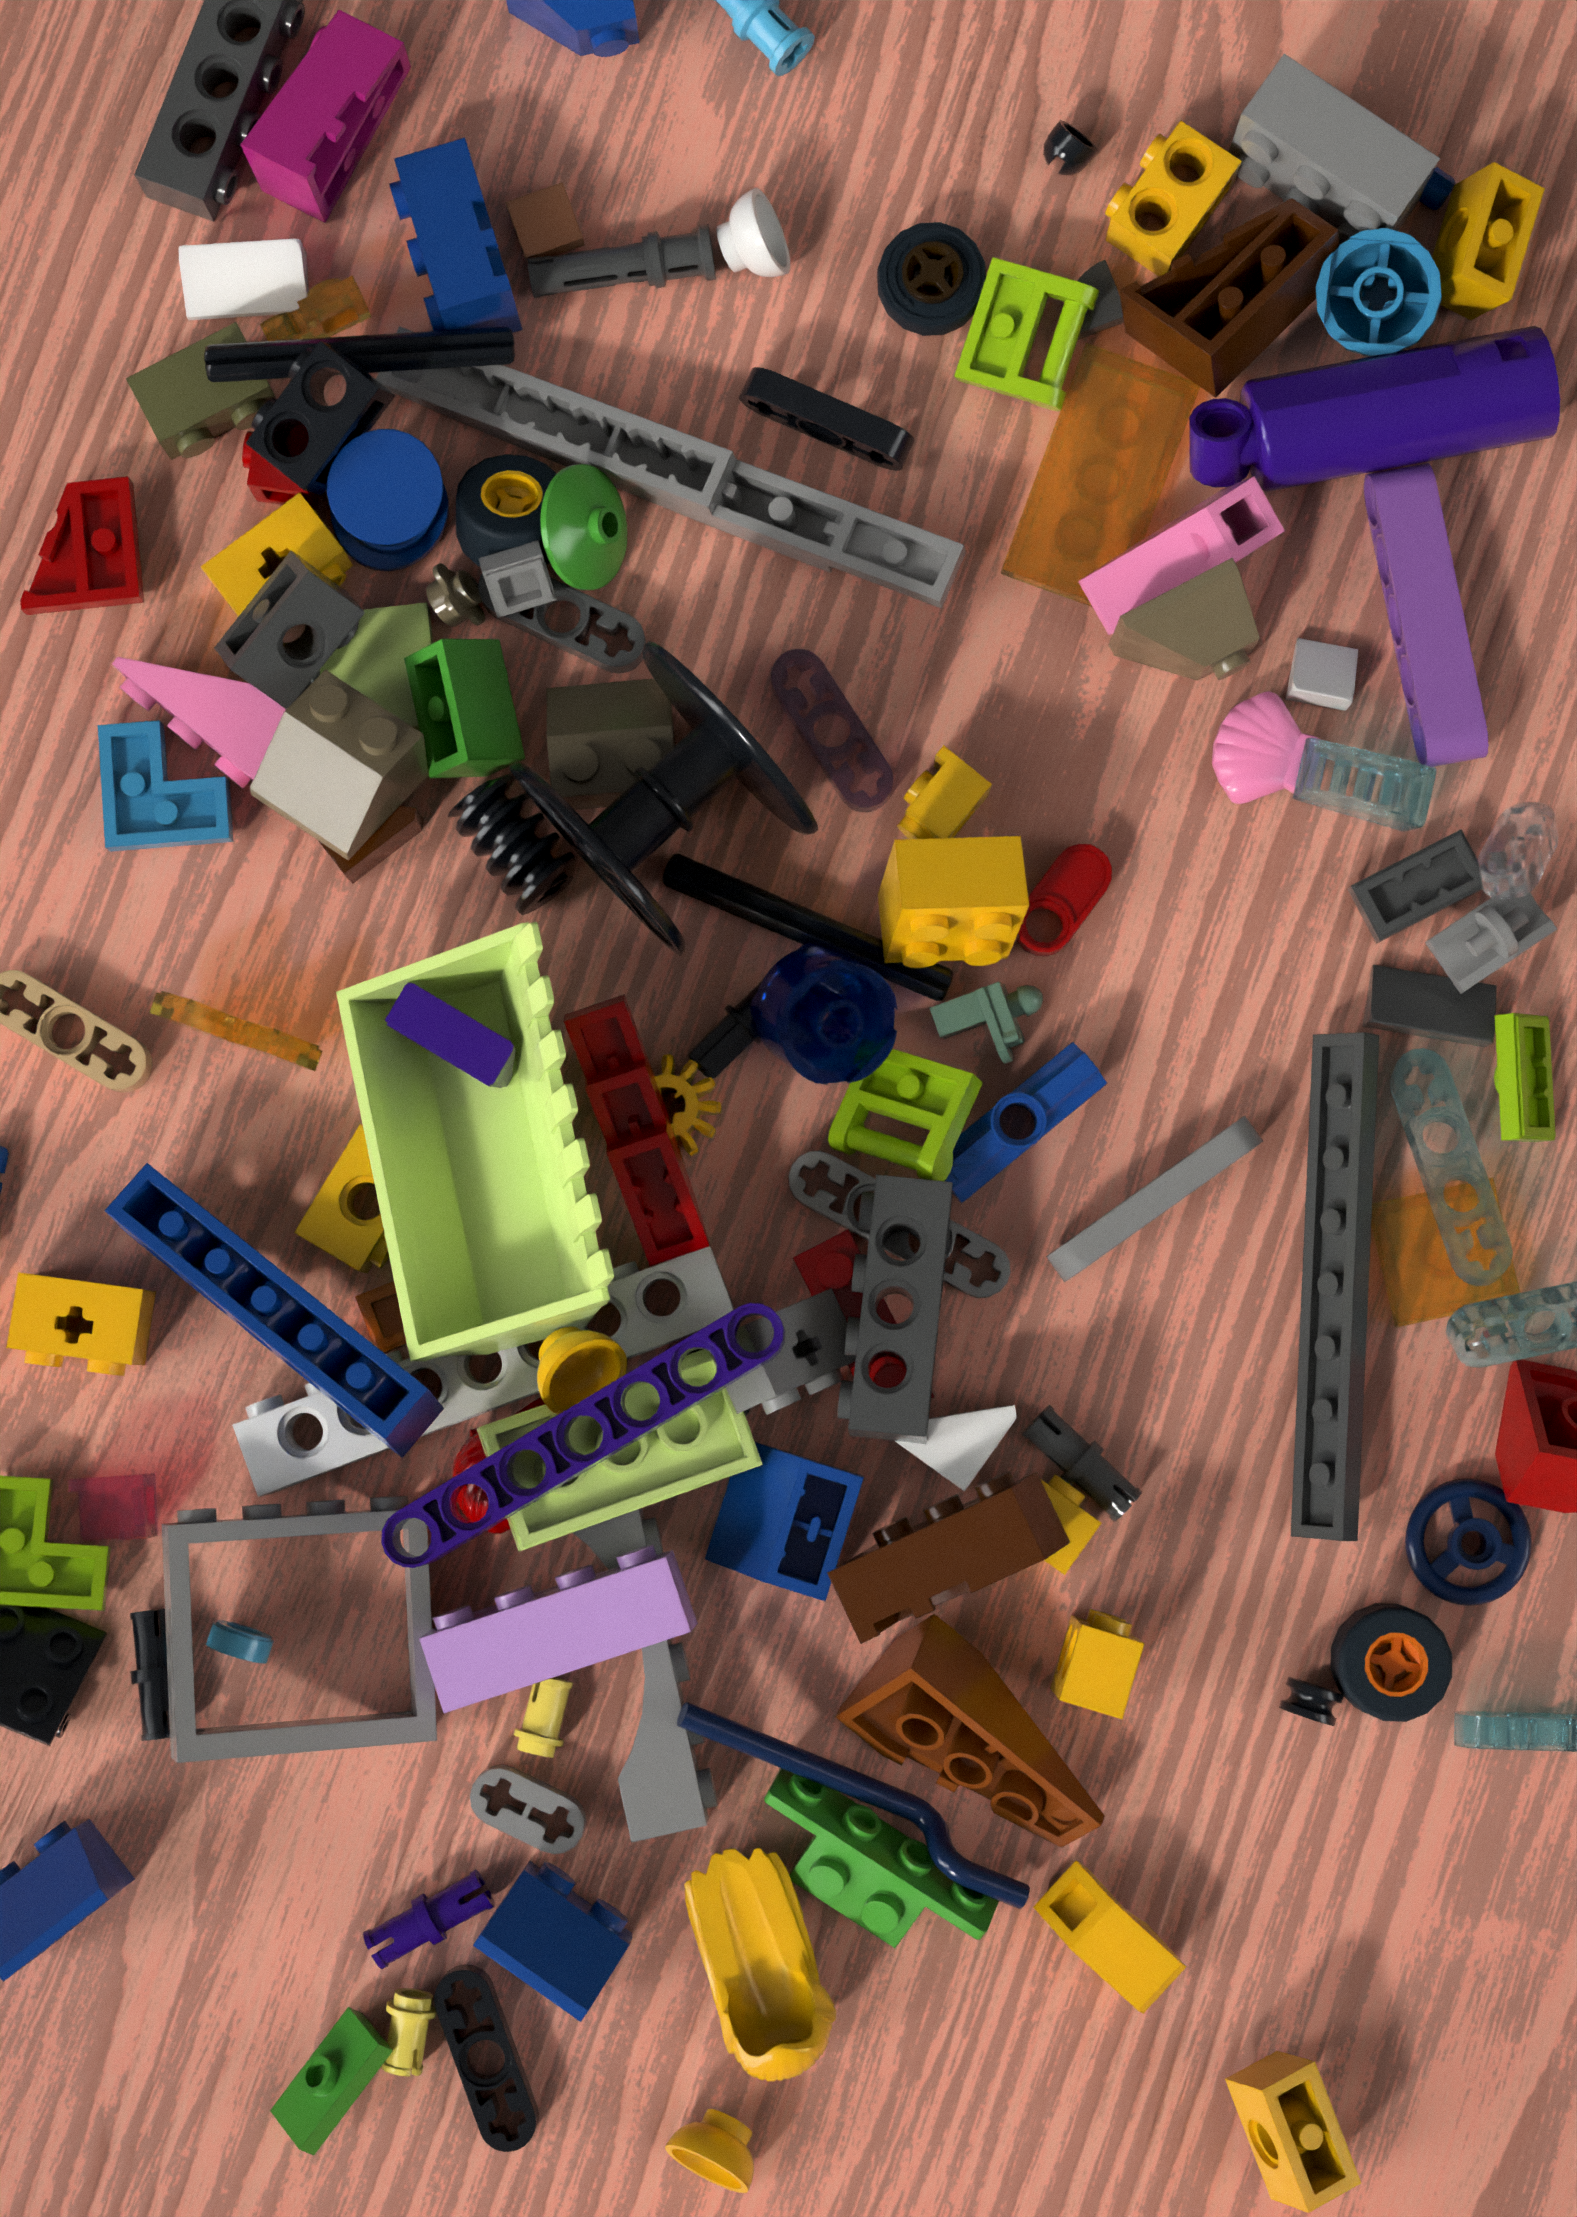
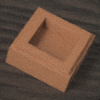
(545, 222)

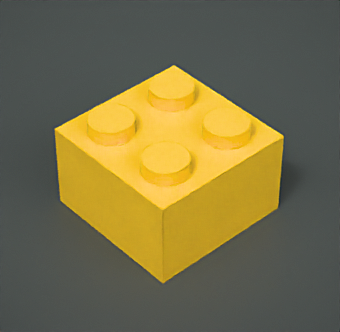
(952, 900)

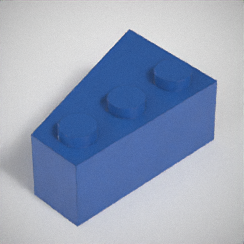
(453, 240)

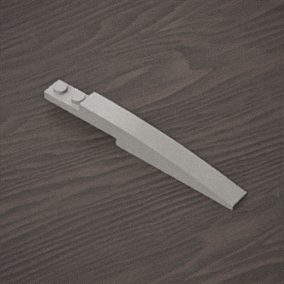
(688, 476)

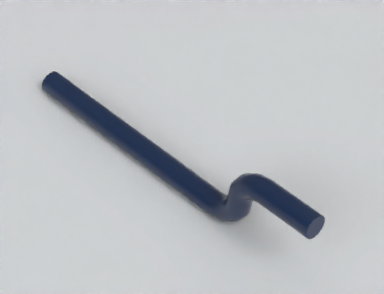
(864, 1789)

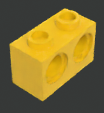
(1180, 204)
(1097, 1663)

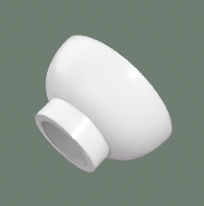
(754, 237)

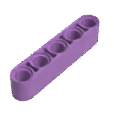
(1425, 615)

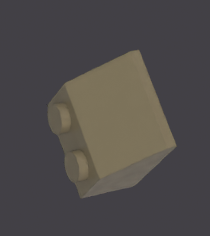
(603, 735)
(339, 765)

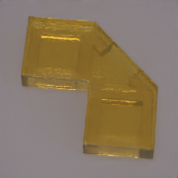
(236, 1031)

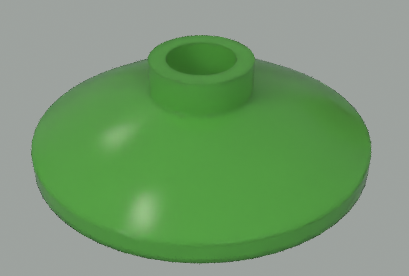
(583, 527)

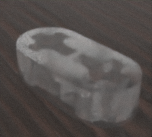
(1518, 850)

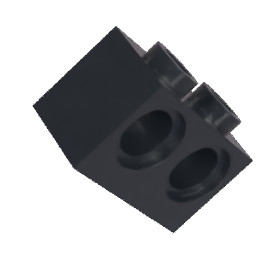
(327, 426)

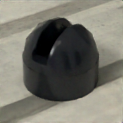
(1070, 146)

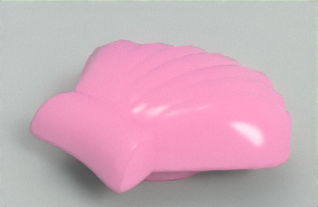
(1258, 749)

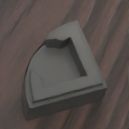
(1108, 307)

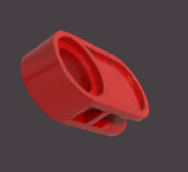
(1071, 891)

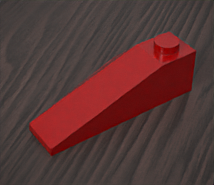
(1539, 1437)

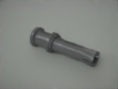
(651, 260)

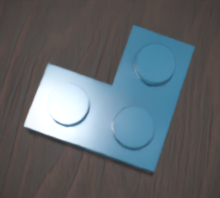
(144, 806)

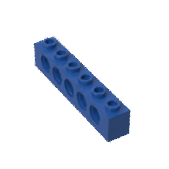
(275, 1310)

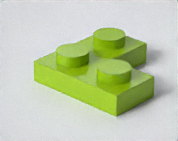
(40, 1571)

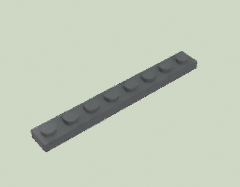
(1335, 1286)

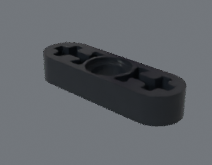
(826, 419)
(517, 2097)

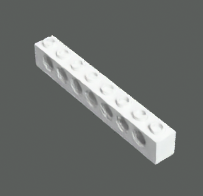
(279, 1462)

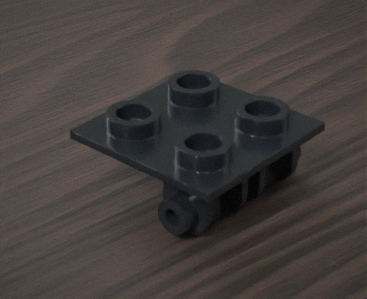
(42, 1668)

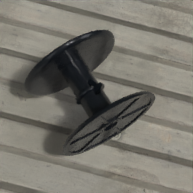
(670, 793)

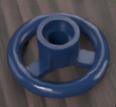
(1491, 1547)

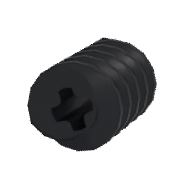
(513, 843)

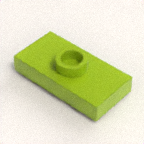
(1524, 1077)

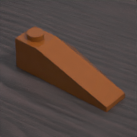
(954, 1714)

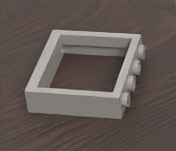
(296, 1736)

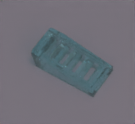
(1402, 795)

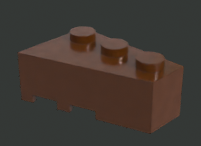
(1234, 299)
(949, 1553)

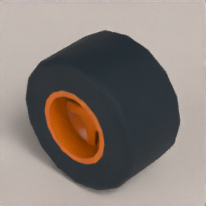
(1411, 1672)

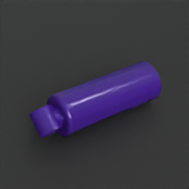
(1379, 412)

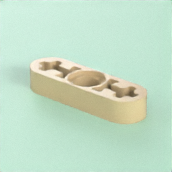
(98, 1068)

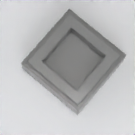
(517, 579)

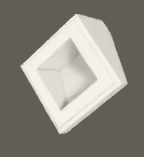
(1322, 674)

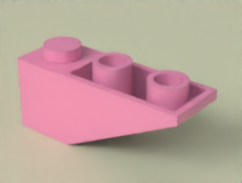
(1210, 533)
(208, 709)

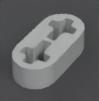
(520, 1823)

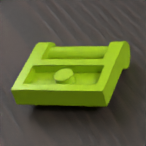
(1006, 330)
(914, 1093)

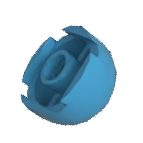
(1378, 292)

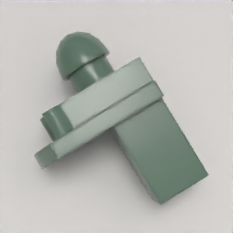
(992, 1007)

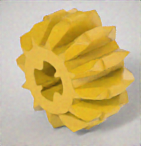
(686, 1122)

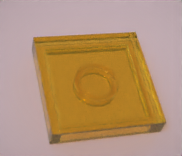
(1416, 1262)

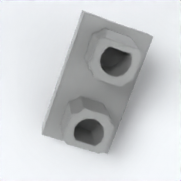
(1489, 938)

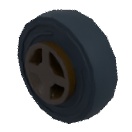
(935, 257)

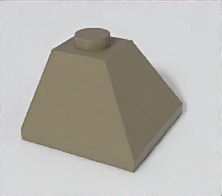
(1193, 627)

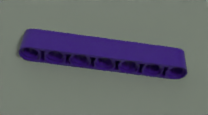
(552, 1440)

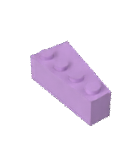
(558, 1628)

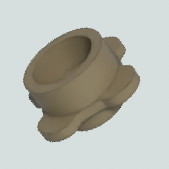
(455, 596)

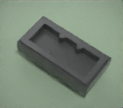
(1417, 886)

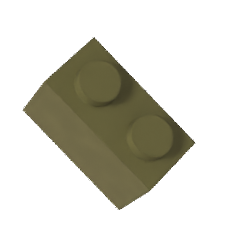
(190, 409)

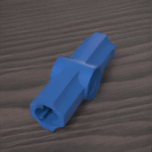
(1049, 1097)

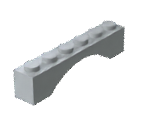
(661, 1777)

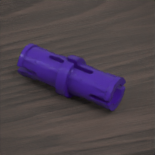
(428, 1919)

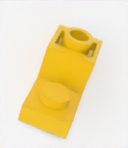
(1109, 1937)

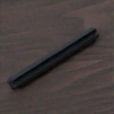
(370, 352)
(798, 923)

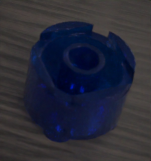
(799, 995)

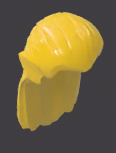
(759, 1964)

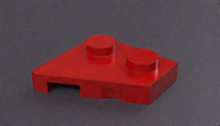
(90, 551)

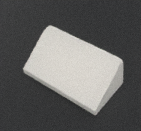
(243, 278)

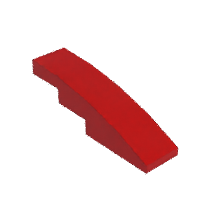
(636, 1130)

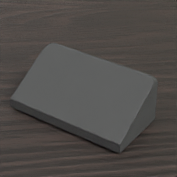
(1430, 1007)

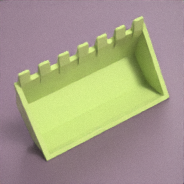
(474, 1178)

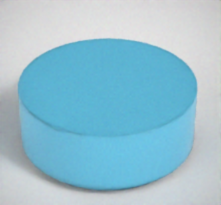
(240, 1641)

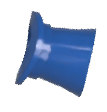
(387, 500)

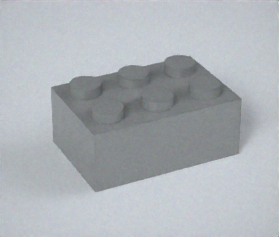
(1329, 153)

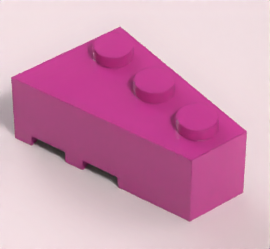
(326, 115)

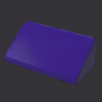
(453, 1036)

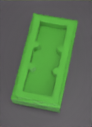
(331, 2081)

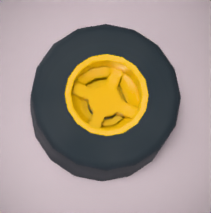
(501, 505)

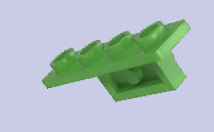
(870, 1866)

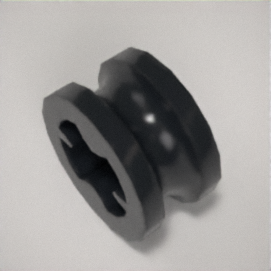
(1311, 1701)

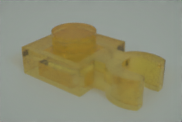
(325, 312)

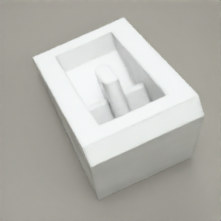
(962, 1442)

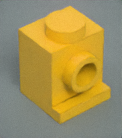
(944, 800)

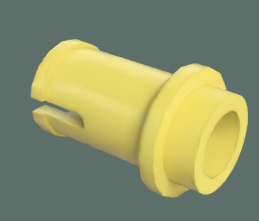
(544, 1717)
(408, 2030)

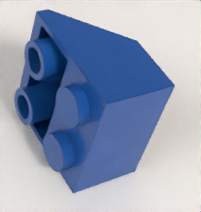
(785, 1521)

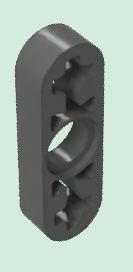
(597, 650)

